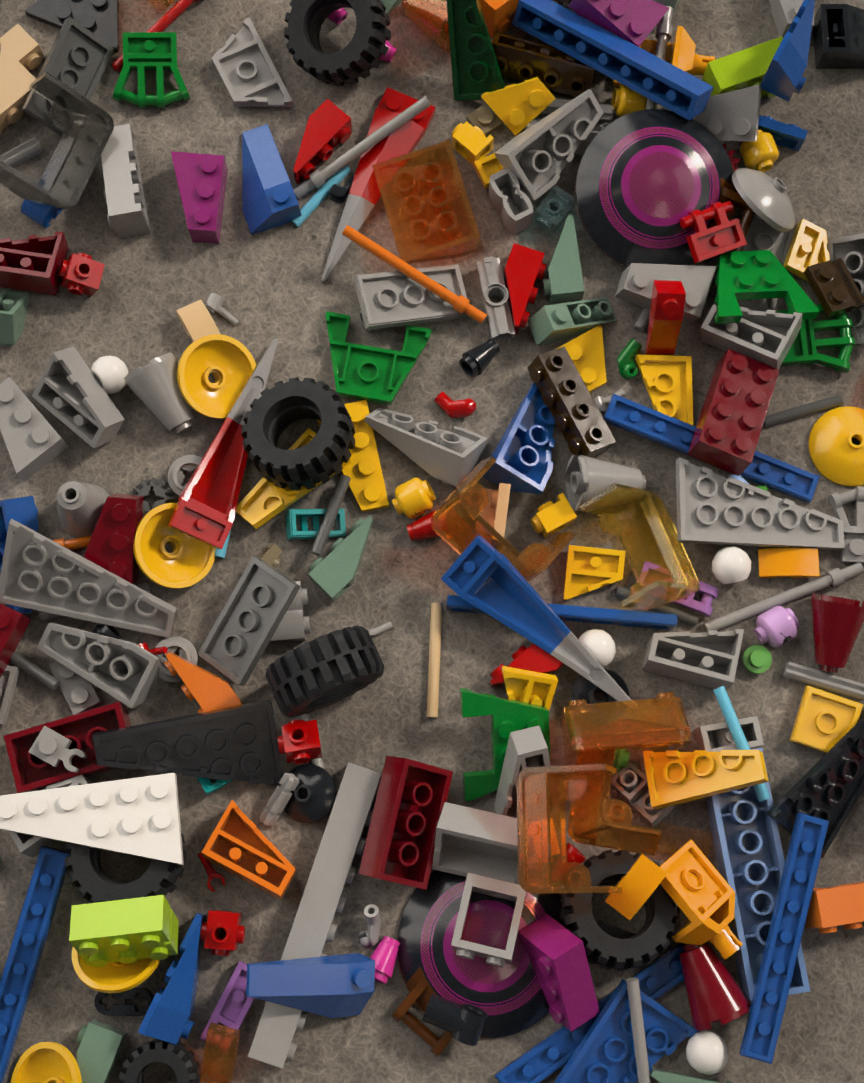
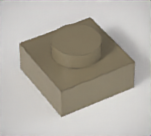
(485, 119)
(270, 554)

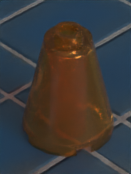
(430, 18)

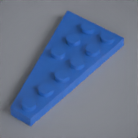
(608, 1046)

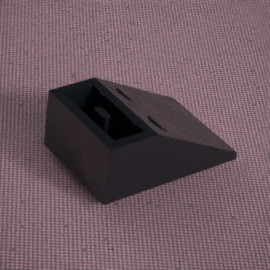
(839, 37)

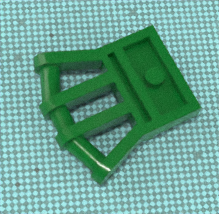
(150, 52)
(805, 345)

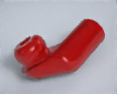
(457, 408)

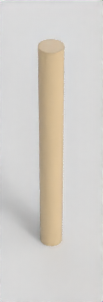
(434, 660)

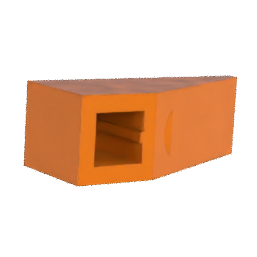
(207, 689)

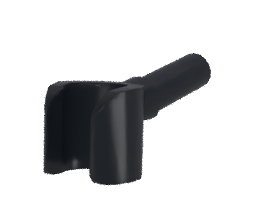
(340, 193)

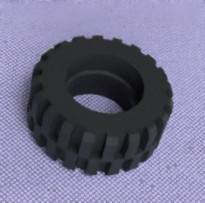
(353, 60)
(279, 409)
(324, 671)
(97, 887)
(608, 950)

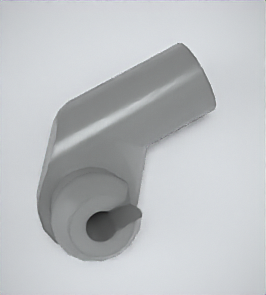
(373, 922)

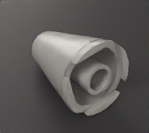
(159, 391)
(592, 476)
(80, 507)

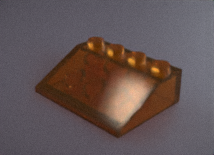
(428, 205)

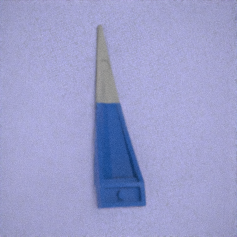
(498, 589)

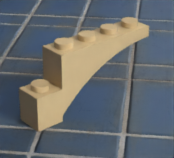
(17, 57)

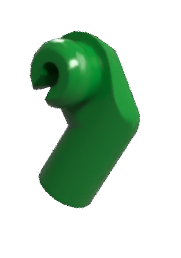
(626, 361)

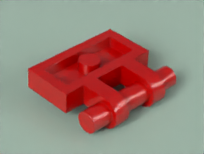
(715, 240)

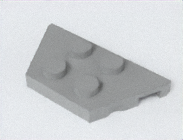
(250, 71)

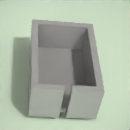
(476, 843)

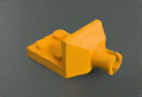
(679, 53)
(702, 898)

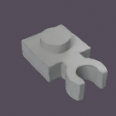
(54, 747)

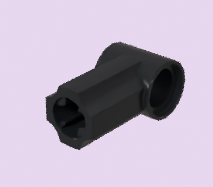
(462, 1021)

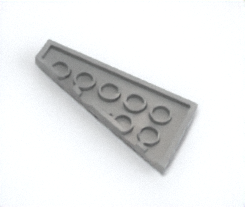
(736, 513)
(60, 582)

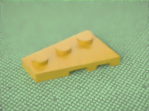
(669, 384)

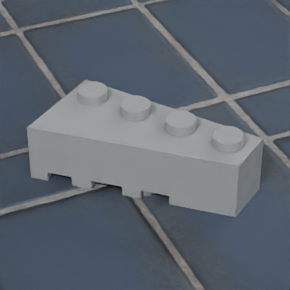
(123, 184)

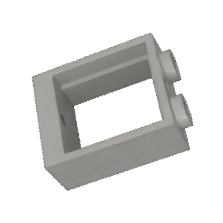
(493, 888)

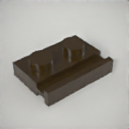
(834, 287)

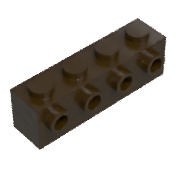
(526, 59)
(570, 403)

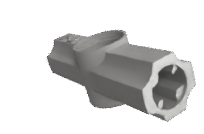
(491, 285)

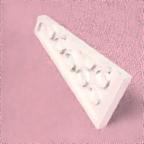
(116, 816)

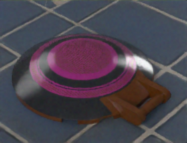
(646, 177)
(429, 966)

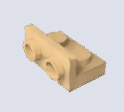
(497, 508)

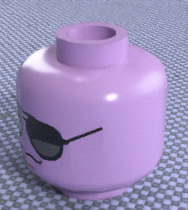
(776, 626)

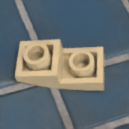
(197, 320)

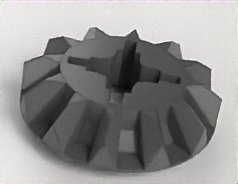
(161, 489)

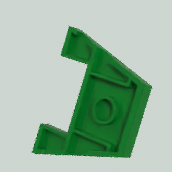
(756, 276)
(371, 371)
(505, 718)

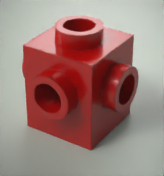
(81, 274)
(300, 741)
(234, 931)

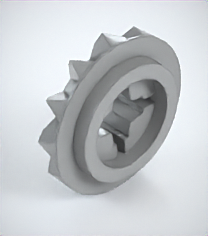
(176, 476)
(186, 651)

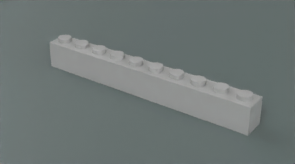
(319, 905)

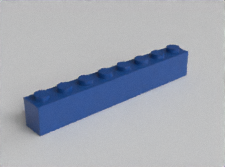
(613, 56)

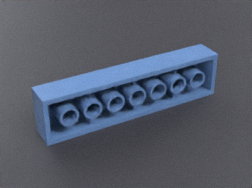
(753, 865)

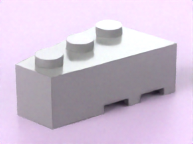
(757, 335)
(26, 432)
(696, 658)

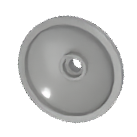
(765, 197)

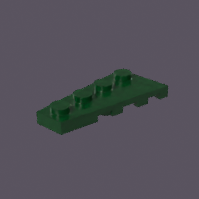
(471, 51)

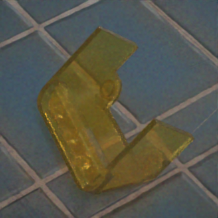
(645, 535)

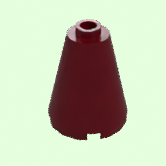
(835, 629)
(710, 988)

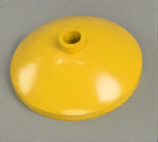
(227, 361)
(832, 446)
(181, 567)
(114, 976)
(47, 1064)

